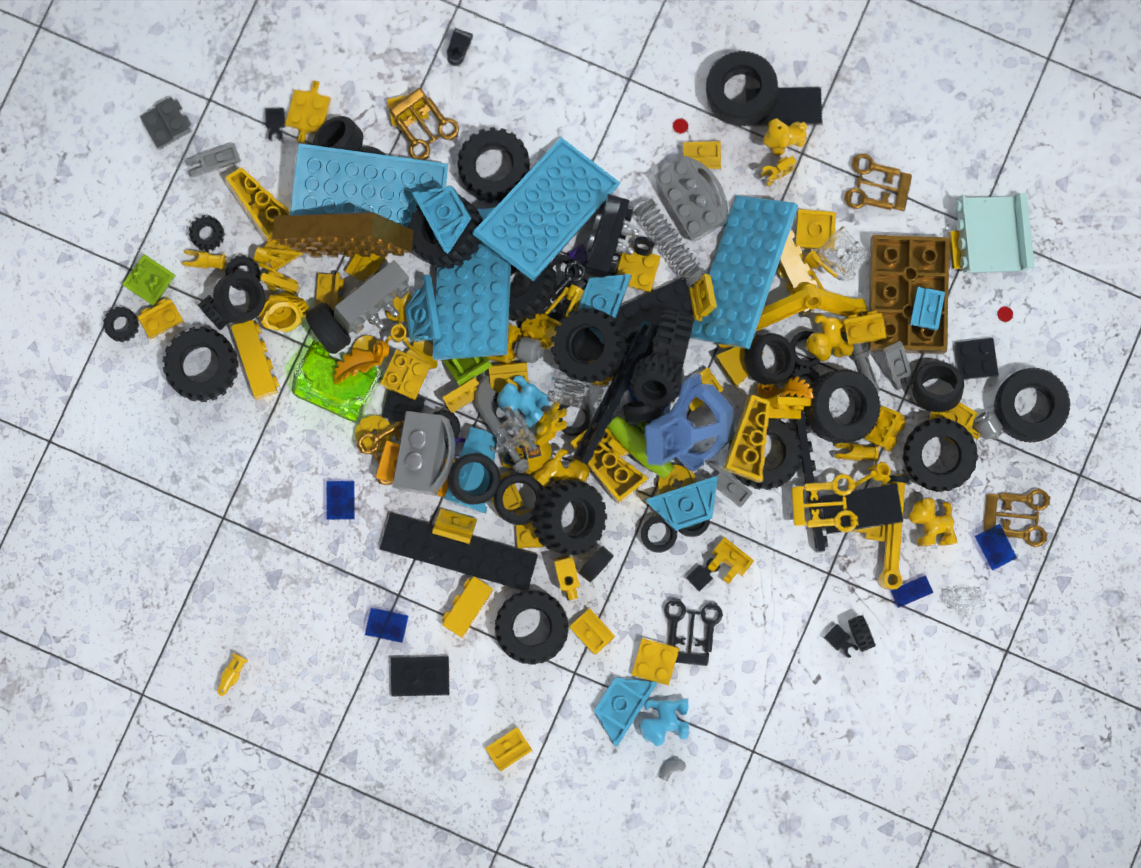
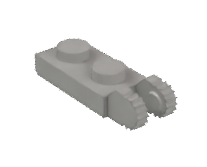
(214, 160)
(898, 364)
(729, 485)

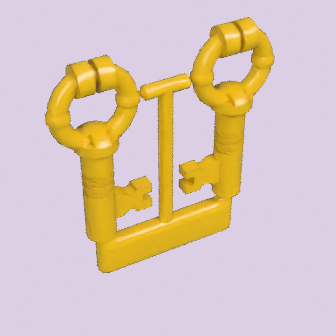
(798, 504)

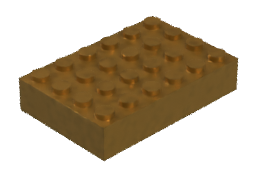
(343, 235)
(896, 271)

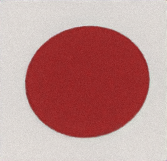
(680, 125)
(1005, 314)

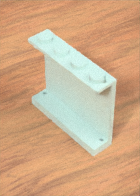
(994, 234)

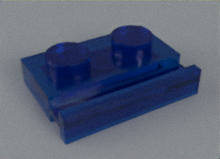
(340, 500)
(995, 547)
(386, 625)

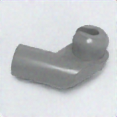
(672, 766)

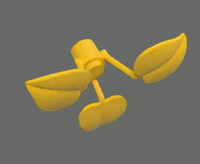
(420, 350)

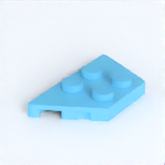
(444, 214)
(605, 295)
(422, 313)
(686, 504)
(621, 705)

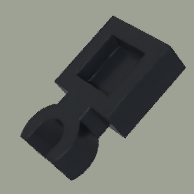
(275, 120)
(701, 576)
(839, 639)

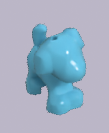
(529, 400)
(655, 729)

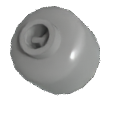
(528, 349)
(988, 425)

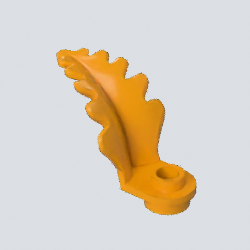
(361, 361)
(791, 388)

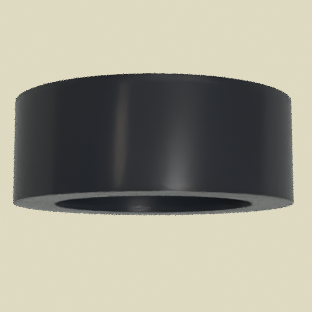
(646, 241)

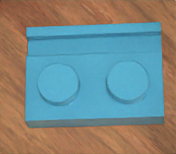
(927, 308)

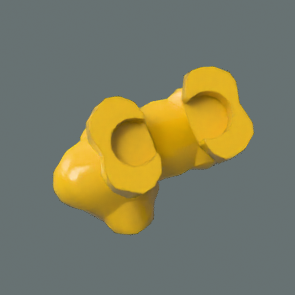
(782, 136)
(830, 340)
(554, 469)
(924, 513)

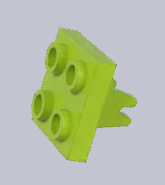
(149, 280)
(467, 368)

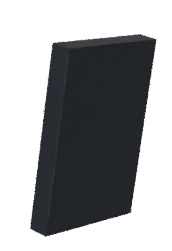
(420, 676)

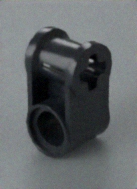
(459, 44)

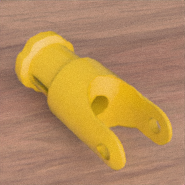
(206, 260)
(857, 452)
(230, 675)

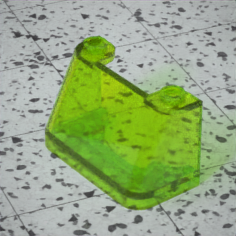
(315, 384)

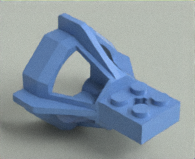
(674, 435)

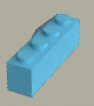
(474, 476)

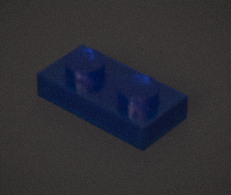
(911, 591)

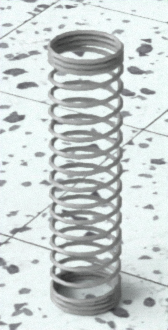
(646, 207)

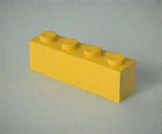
(254, 359)

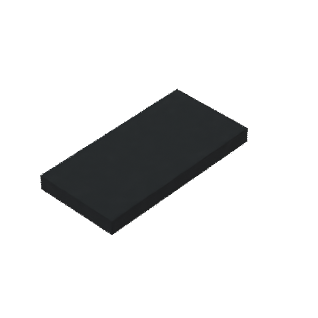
(793, 105)
(872, 505)

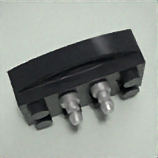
(610, 229)

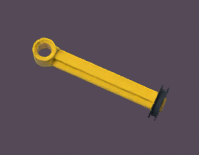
(893, 541)

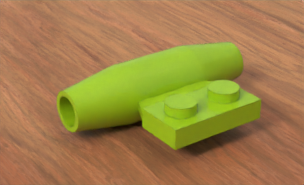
(636, 443)

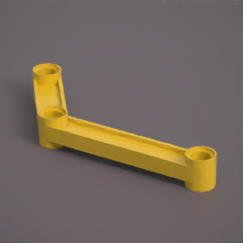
(810, 298)

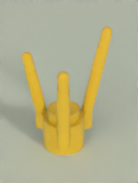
(265, 255)
(815, 262)
(573, 294)
(879, 472)

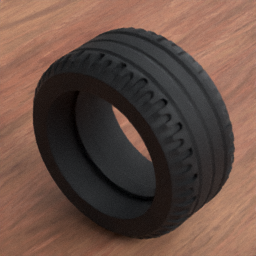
(338, 128)
(224, 305)
(327, 328)
(785, 359)
(941, 371)
(494, 478)
(498, 498)

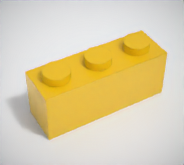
(467, 606)

